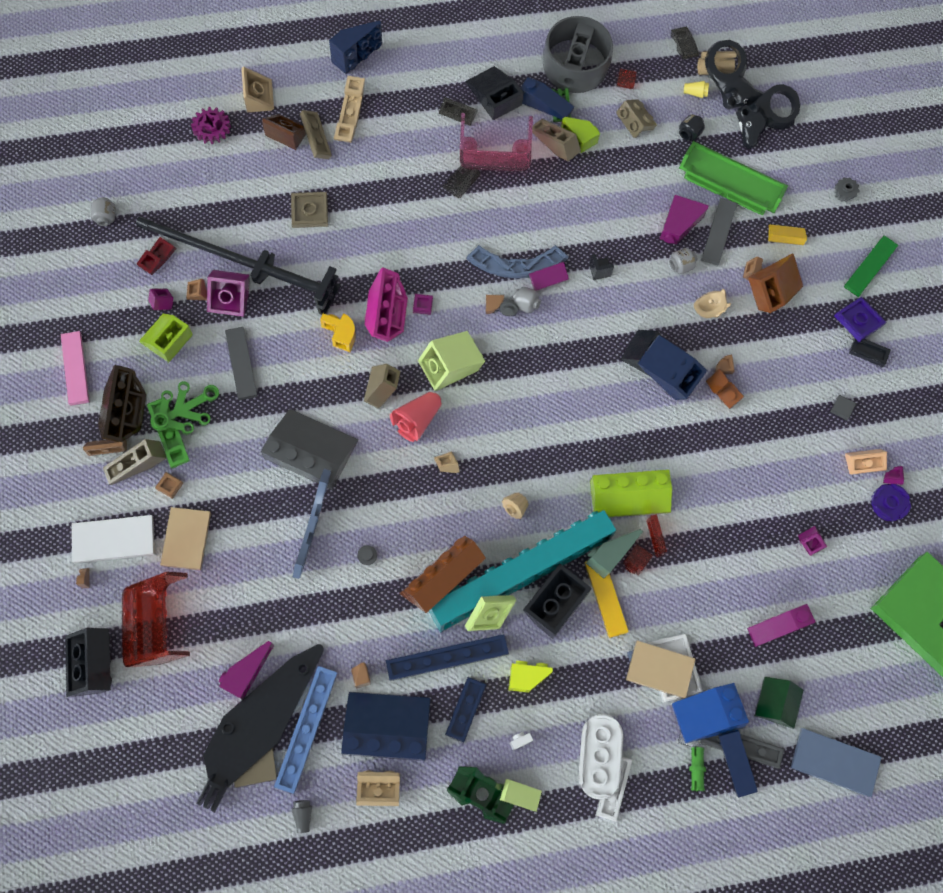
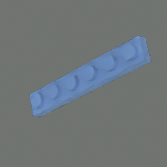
(305, 730)

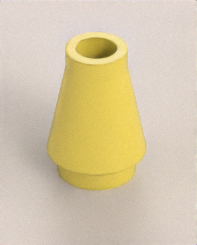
(697, 89)

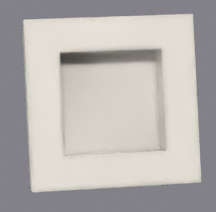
(520, 740)

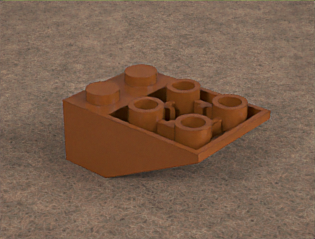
(776, 284)

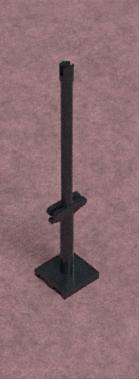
(264, 267)

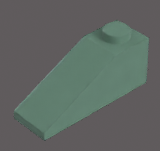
(609, 554)

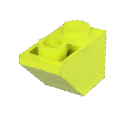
(526, 677)

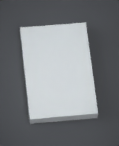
(679, 645)

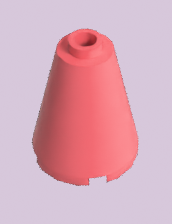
(416, 415)

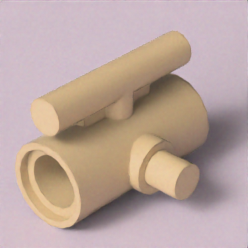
(723, 60)

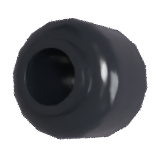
(691, 127)

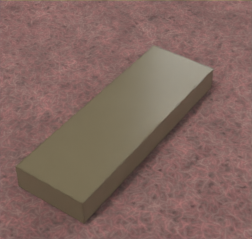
(315, 134)

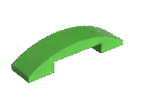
(170, 438)

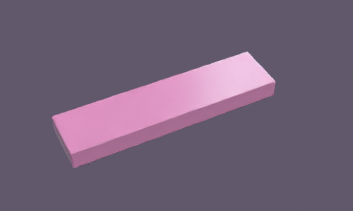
(75, 368)

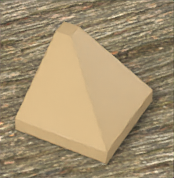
(447, 463)

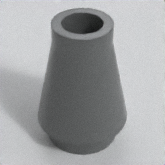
(302, 815)

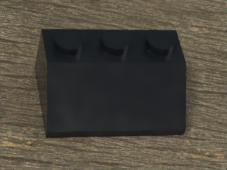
(556, 601)
(88, 662)

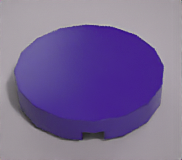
(891, 502)

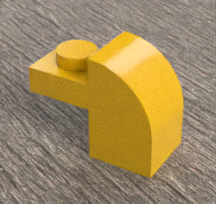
(343, 330)

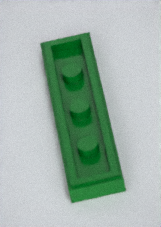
(870, 266)

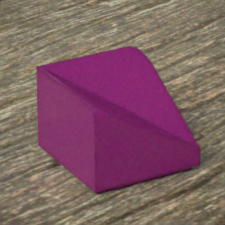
(160, 299)
(812, 540)

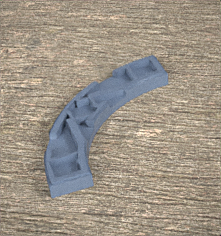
(514, 267)
(311, 527)

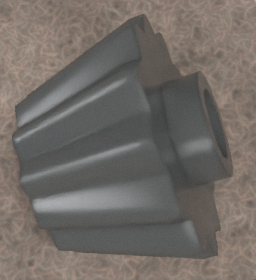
(846, 189)

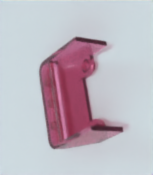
(476, 159)

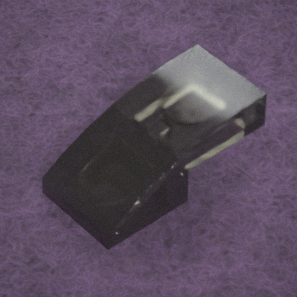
(685, 42)

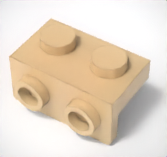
(378, 788)

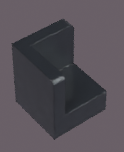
(600, 267)

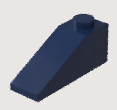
(545, 99)

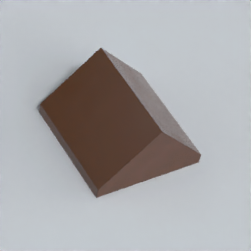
(284, 130)

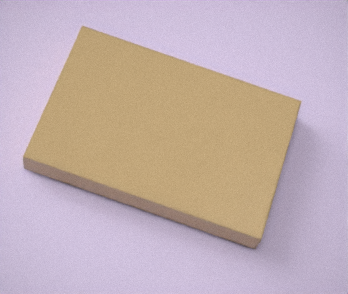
(185, 538)
(660, 669)

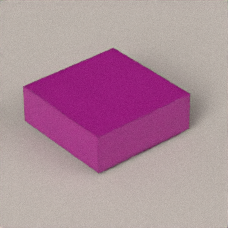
(423, 304)

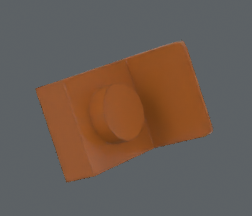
(724, 388)

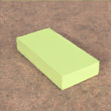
(520, 795)

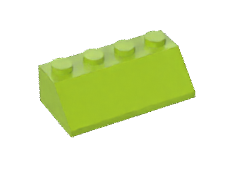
(632, 493)

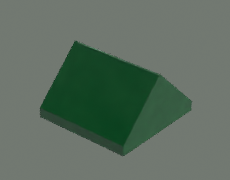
(779, 701)

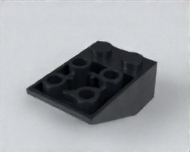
(496, 92)

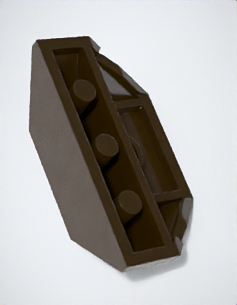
(121, 405)

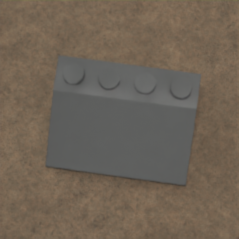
(308, 447)

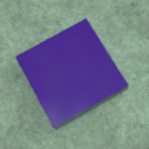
(860, 319)

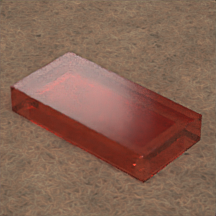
(656, 535)

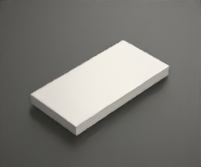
(112, 539)

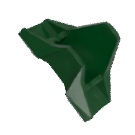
(464, 789)

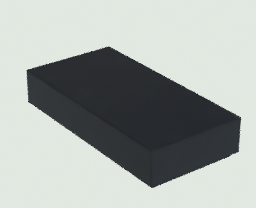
(870, 352)

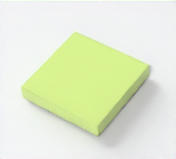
(490, 612)

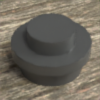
(508, 307)
(367, 555)

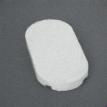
(601, 756)

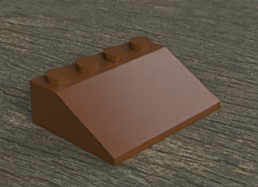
(444, 574)

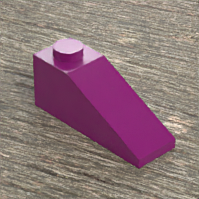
(781, 625)
(243, 673)

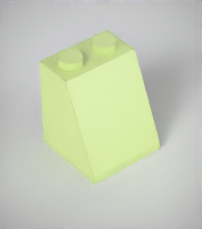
(450, 359)

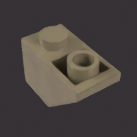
(381, 384)

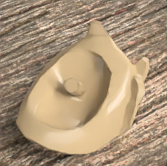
(712, 304)

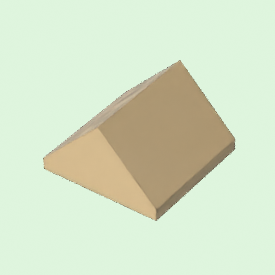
(257, 91)

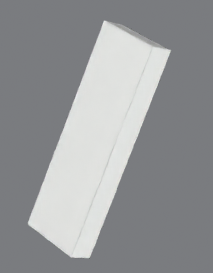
(610, 807)

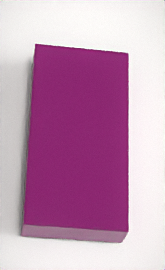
(548, 276)

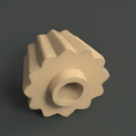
(515, 505)

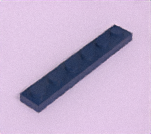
(446, 657)

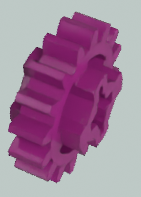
(210, 125)

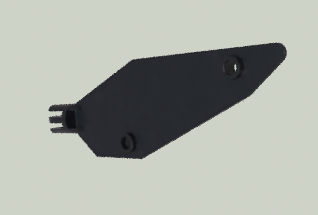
(255, 725)

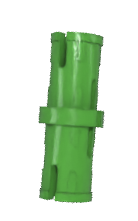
(697, 769)

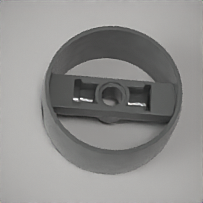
(582, 32)

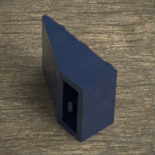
(355, 45)
(672, 368)

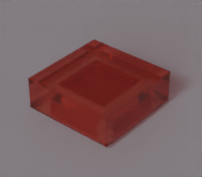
(626, 79)

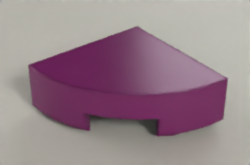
(894, 476)

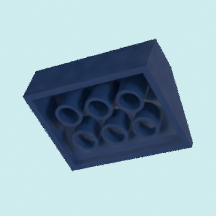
(386, 726)

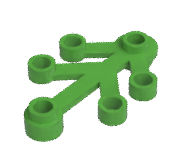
(182, 409)

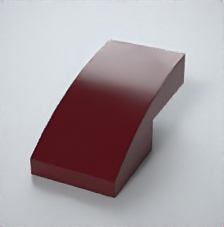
(157, 256)

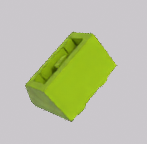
(167, 336)

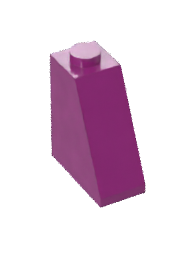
(682, 218)

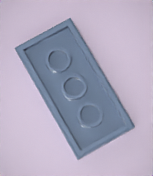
(836, 762)

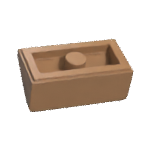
(104, 447)

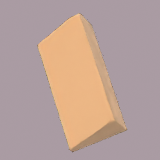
(866, 461)

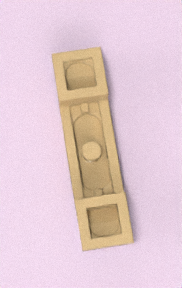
(350, 109)

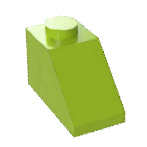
(585, 131)

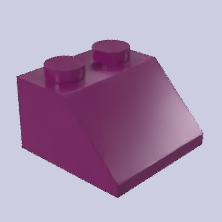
(227, 292)

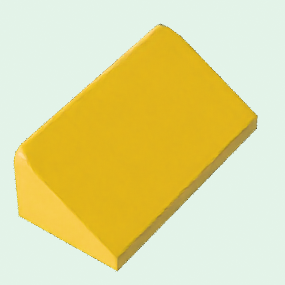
(787, 234)

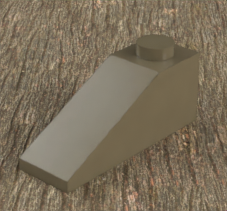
(558, 140)
(134, 461)

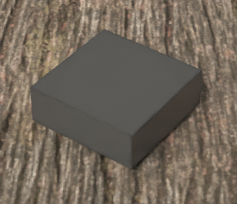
(843, 407)

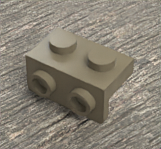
(635, 117)

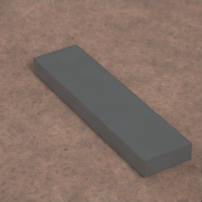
(719, 231)
(241, 363)
(755, 750)

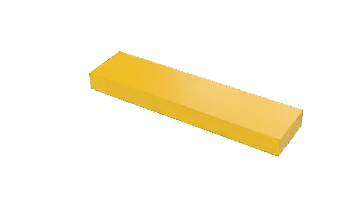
(607, 603)

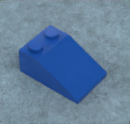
(710, 713)

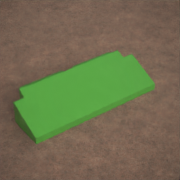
(732, 179)

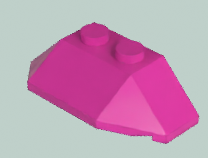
(386, 306)

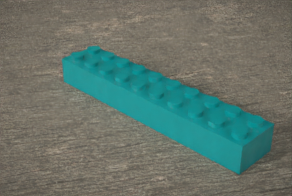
(524, 569)

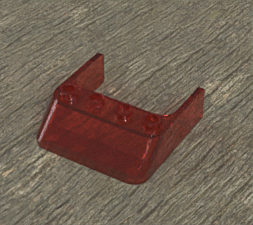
(145, 622)

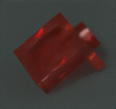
(637, 560)

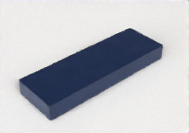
(465, 709)
(738, 763)

